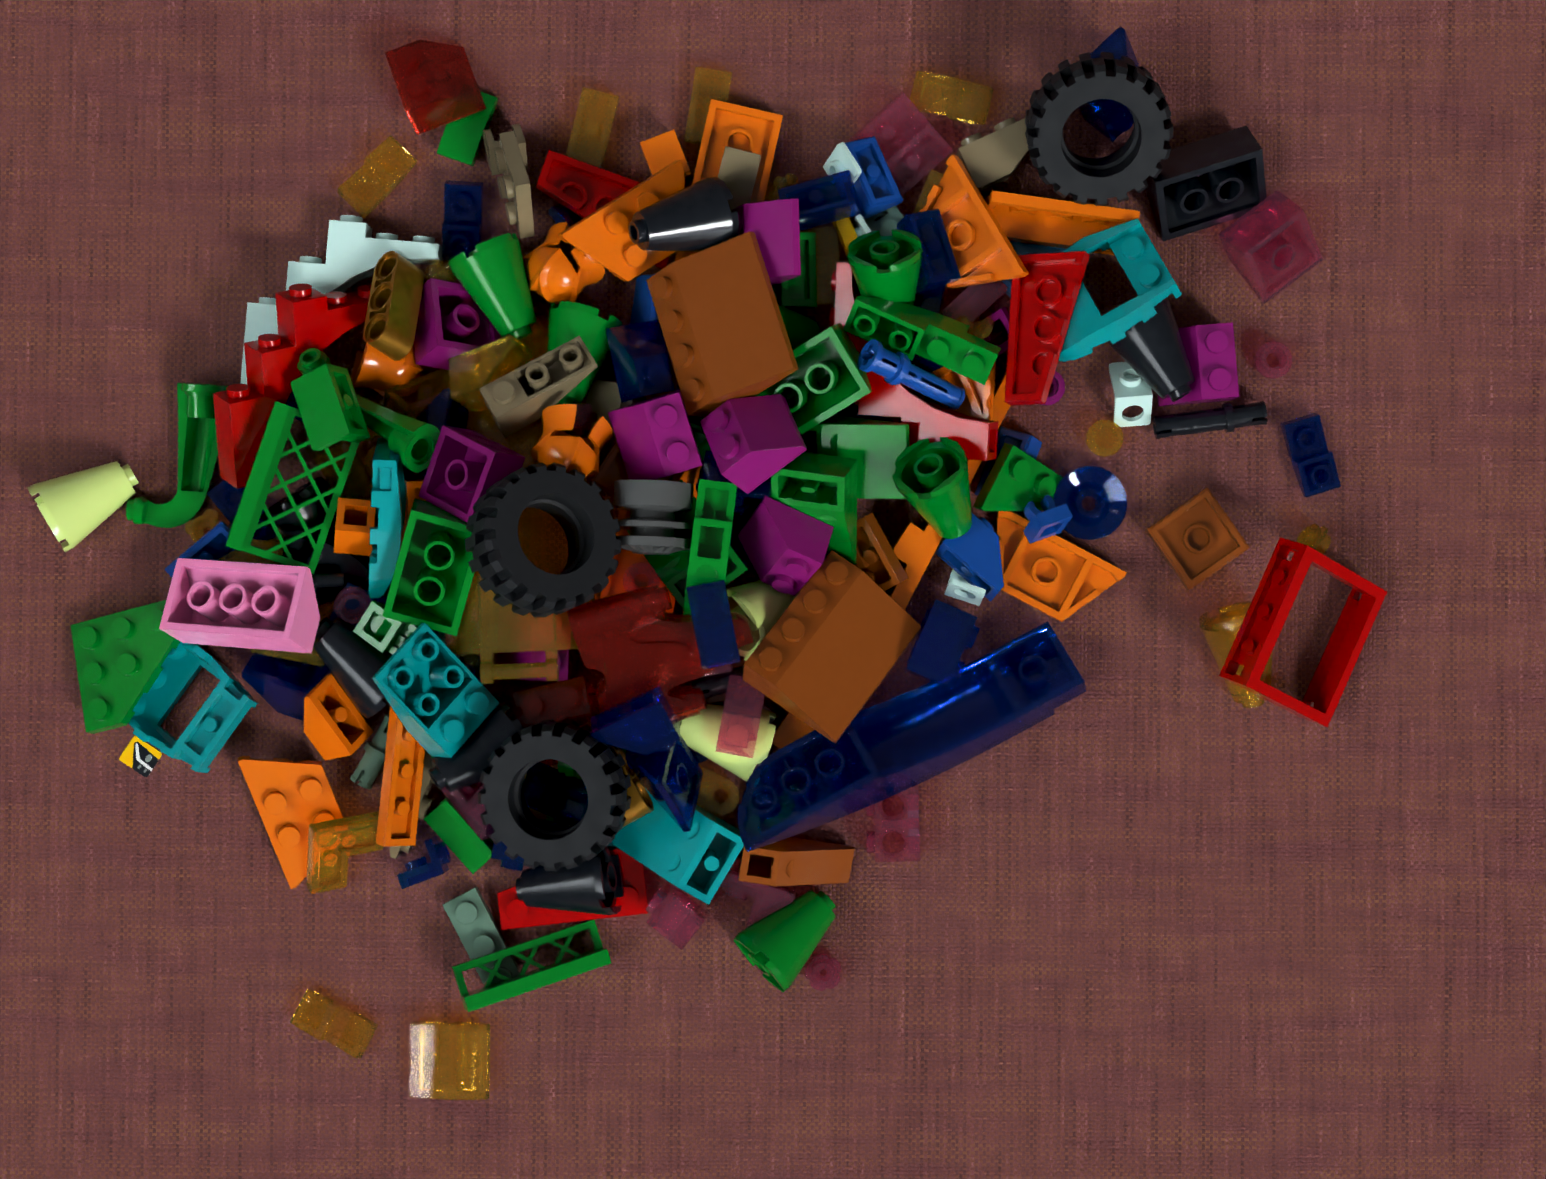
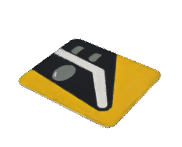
(140, 756)

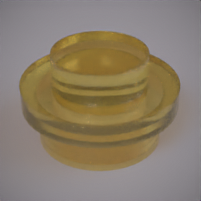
(1104, 438)

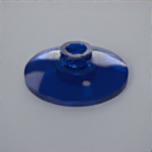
(1107, 494)

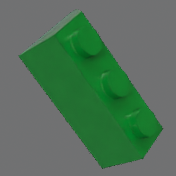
(825, 378)
(431, 571)

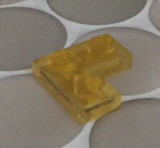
(331, 845)

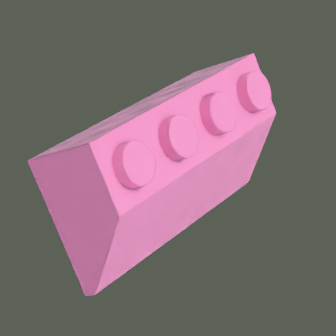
(242, 605)

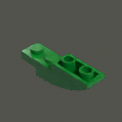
(922, 333)
(710, 534)

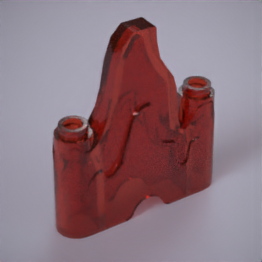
(644, 648)

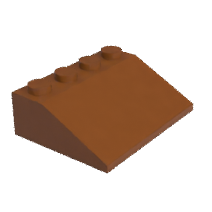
(722, 324)
(831, 647)

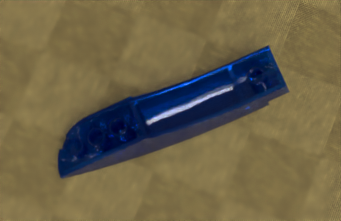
(908, 739)

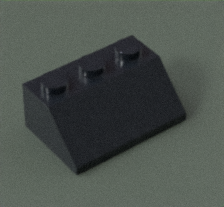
(1207, 183)

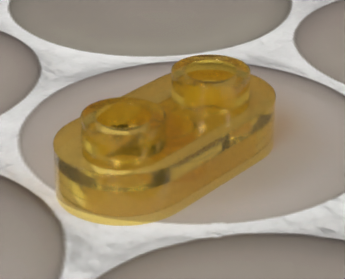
(710, 783)

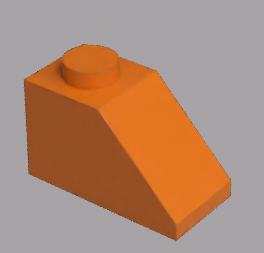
(333, 720)

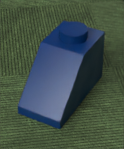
(976, 556)

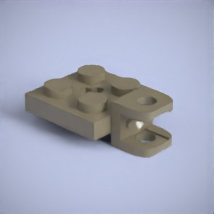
(509, 158)

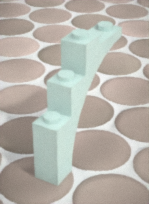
(349, 260)

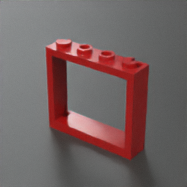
(1268, 615)

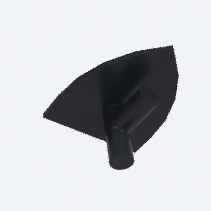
(332, 568)

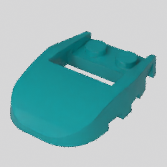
(1144, 271)
(390, 502)
(213, 721)

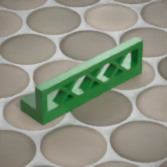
(536, 978)

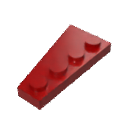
(582, 185)
(1039, 322)
(517, 915)

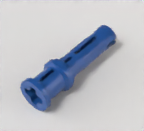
(897, 369)

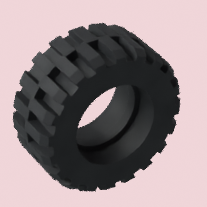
(1114, 173)
(586, 526)
(520, 828)

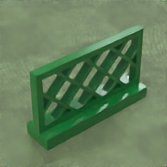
(259, 484)

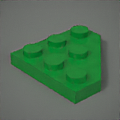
(118, 662)

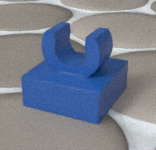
(1046, 522)

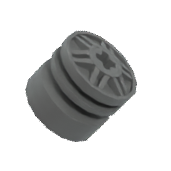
(653, 515)

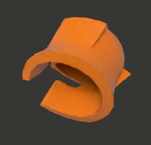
(553, 274)
(379, 372)
(566, 449)

